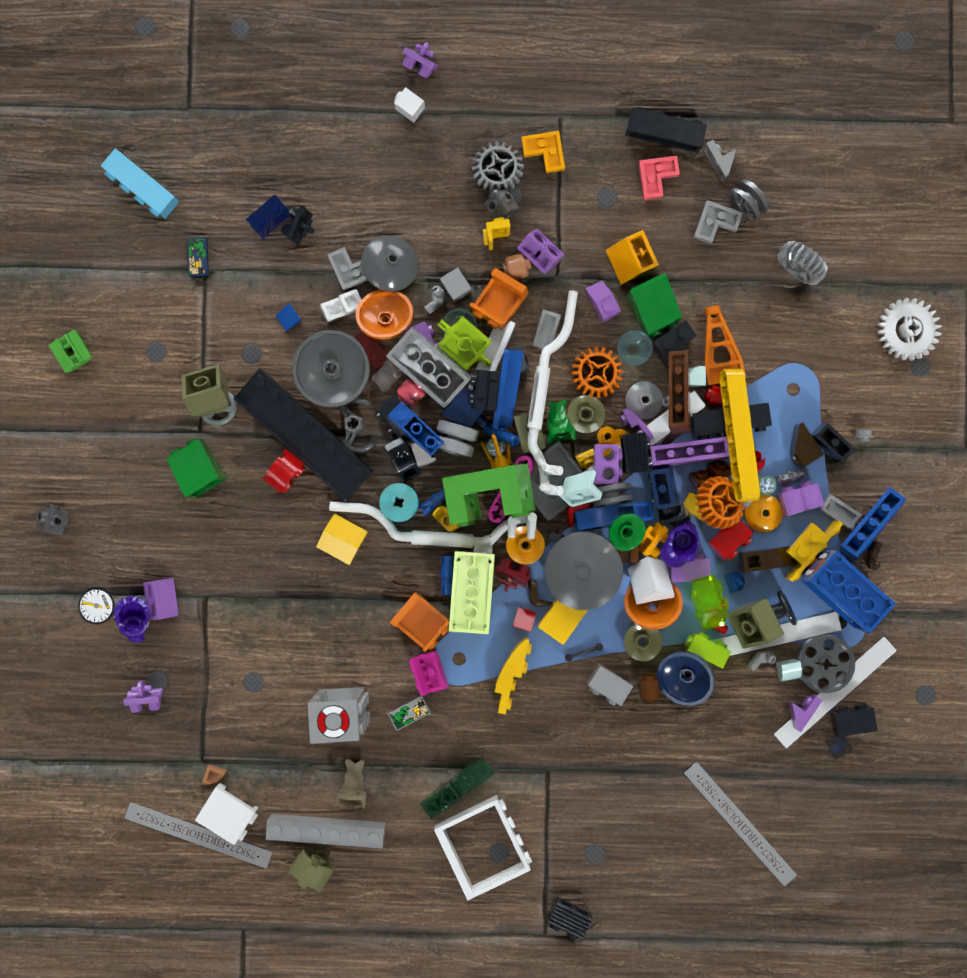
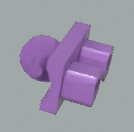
(411, 57)
(143, 694)

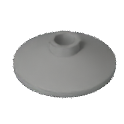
(634, 402)

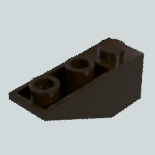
(765, 559)

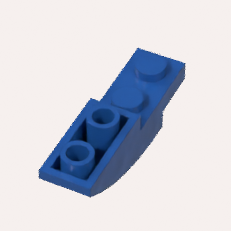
(604, 516)

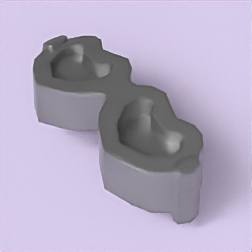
(789, 477)

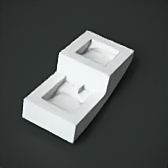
(341, 306)

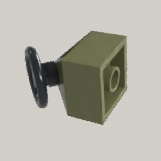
(759, 622)

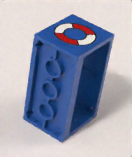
(847, 590)

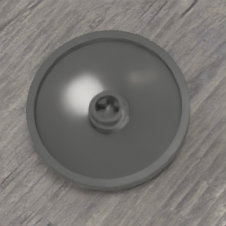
(331, 368)
(583, 570)

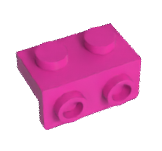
(428, 673)

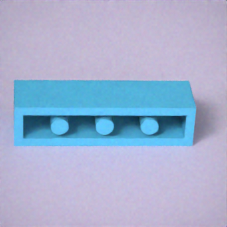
(140, 183)

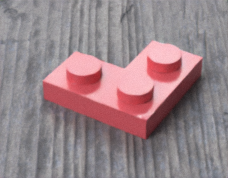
(653, 171)

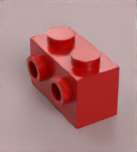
(730, 540)

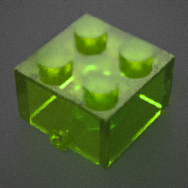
(709, 602)

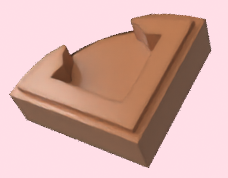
(213, 774)

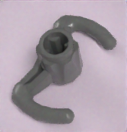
(349, 420)

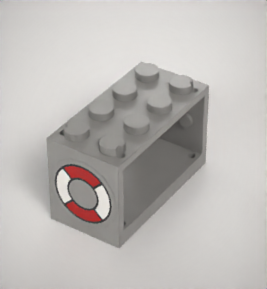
(338, 715)

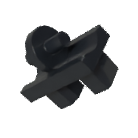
(299, 226)

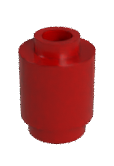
(714, 396)

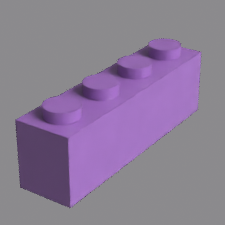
(689, 452)

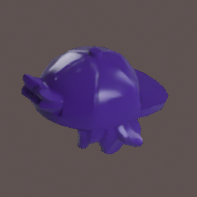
(680, 545)
(132, 618)

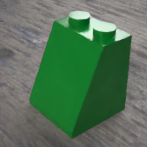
(654, 305)
(195, 468)

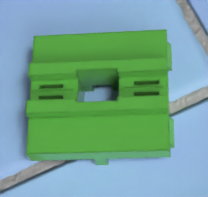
(68, 341)

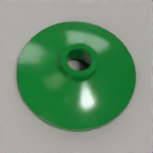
(632, 536)

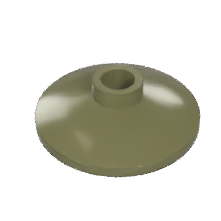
(593, 407)
(644, 651)

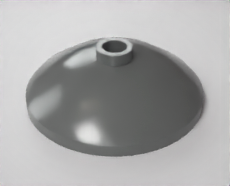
(387, 274)

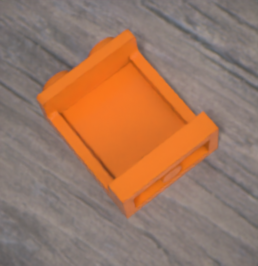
(499, 300)
(421, 622)

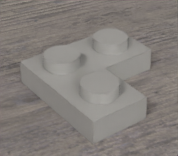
(716, 216)
(347, 273)

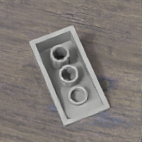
(429, 367)

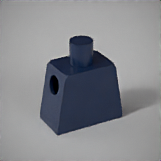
(461, 411)

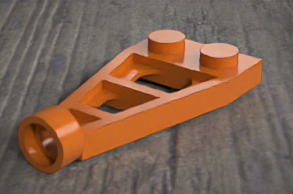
(713, 369)

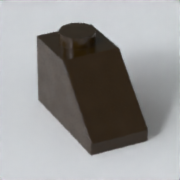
(804, 447)

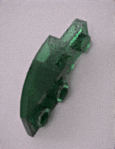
(456, 787)

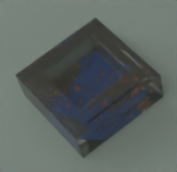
(838, 746)

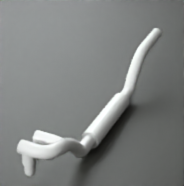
(539, 398)
(440, 538)

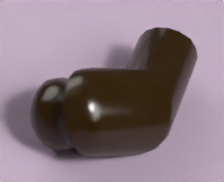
(874, 550)

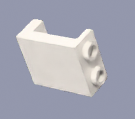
(226, 815)

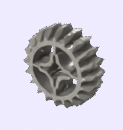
(492, 152)
(802, 262)

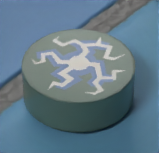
(491, 449)
(767, 485)

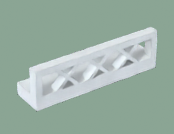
(496, 348)

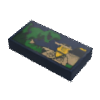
(198, 257)

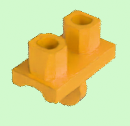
(652, 538)

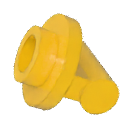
(585, 459)

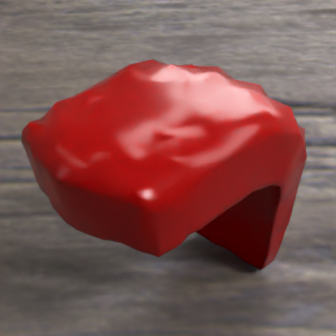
(570, 511)

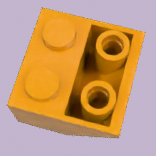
(632, 257)

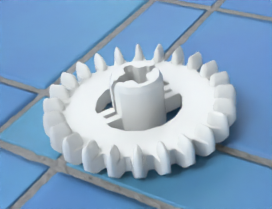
(924, 322)

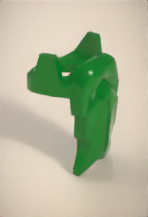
(559, 423)

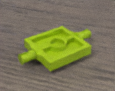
(464, 343)

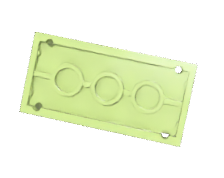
(471, 592)

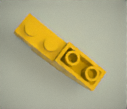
(512, 667)

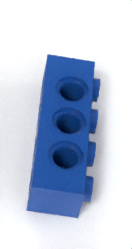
(872, 524)

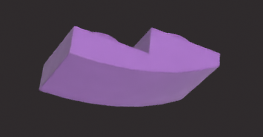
(630, 419)

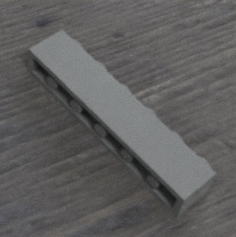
(325, 831)

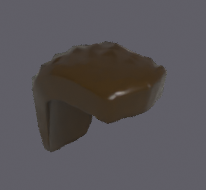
(532, 594)

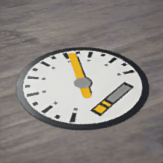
(96, 606)

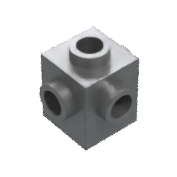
(501, 204)
(52, 519)

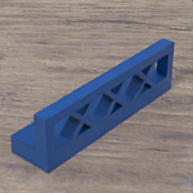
(508, 388)

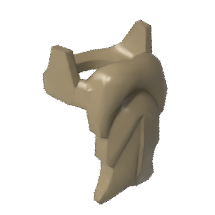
(353, 787)

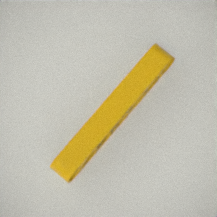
(739, 435)

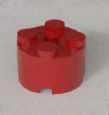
(283, 471)

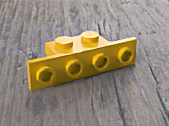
(808, 546)

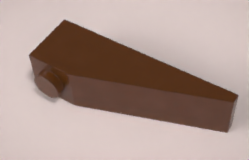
(679, 392)

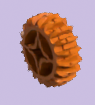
(592, 365)
(716, 506)

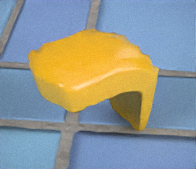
(442, 517)

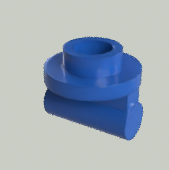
(735, 581)

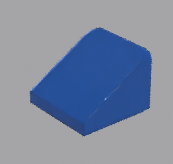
(288, 317)

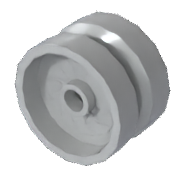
(455, 438)

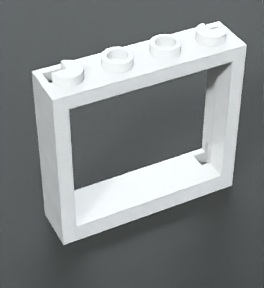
(479, 888)

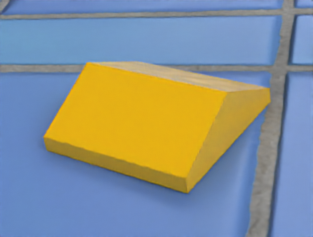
(341, 539)

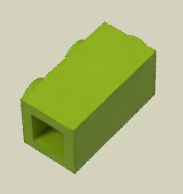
(712, 652)

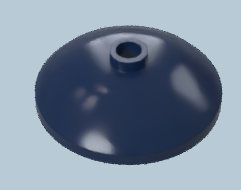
(679, 685)

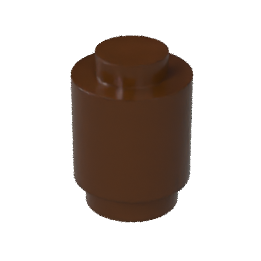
(649, 688)

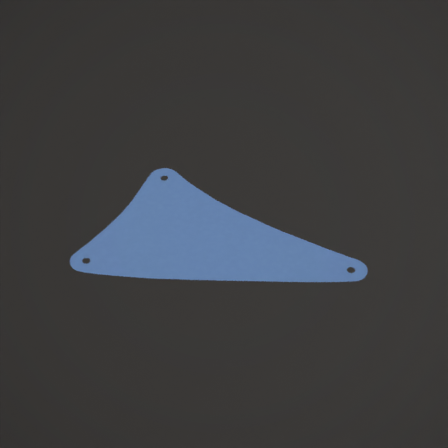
(609, 623)

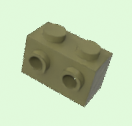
(522, 431)

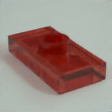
(375, 353)

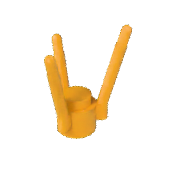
(500, 460)

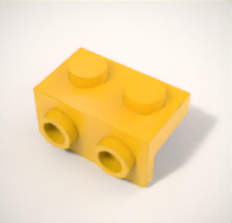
(496, 229)

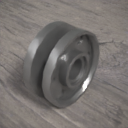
(749, 200)
(613, 495)

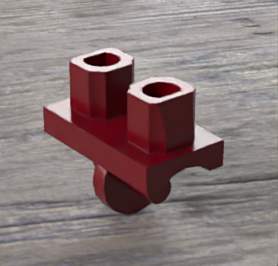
(510, 577)

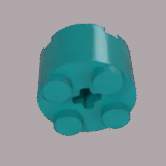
(388, 501)

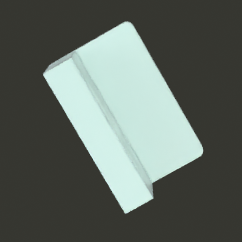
(580, 489)

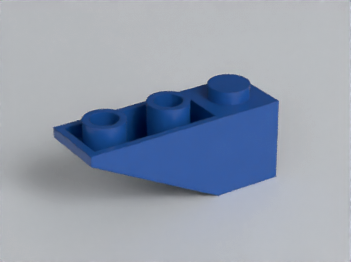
(415, 428)

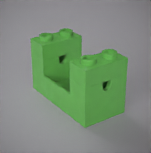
(463, 490)

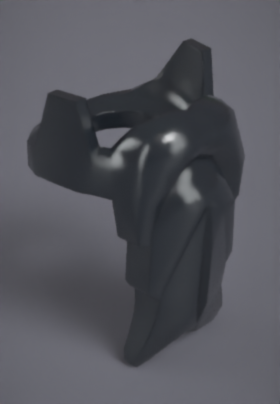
(675, 515)

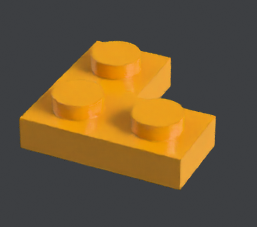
(549, 146)

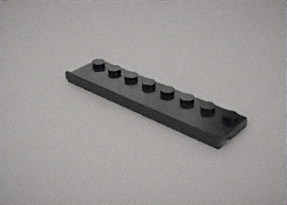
(303, 434)

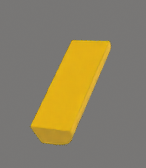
(560, 621)

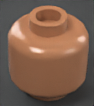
(517, 266)

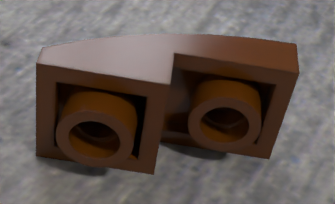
(714, 469)

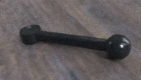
(568, 657)

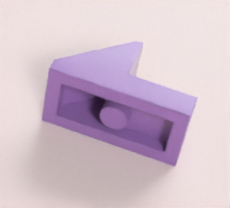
(801, 716)

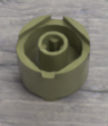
(311, 869)

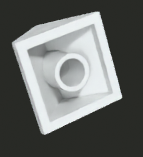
(650, 580)

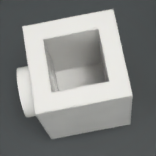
(409, 104)

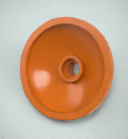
(382, 307)
(664, 615)

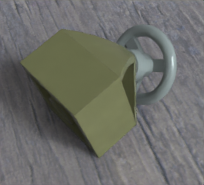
(207, 394)

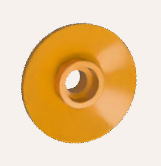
(755, 518)
(527, 555)

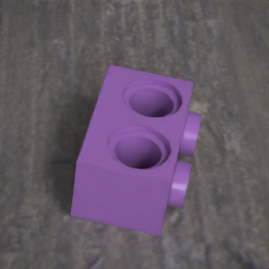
(540, 251)
(601, 463)

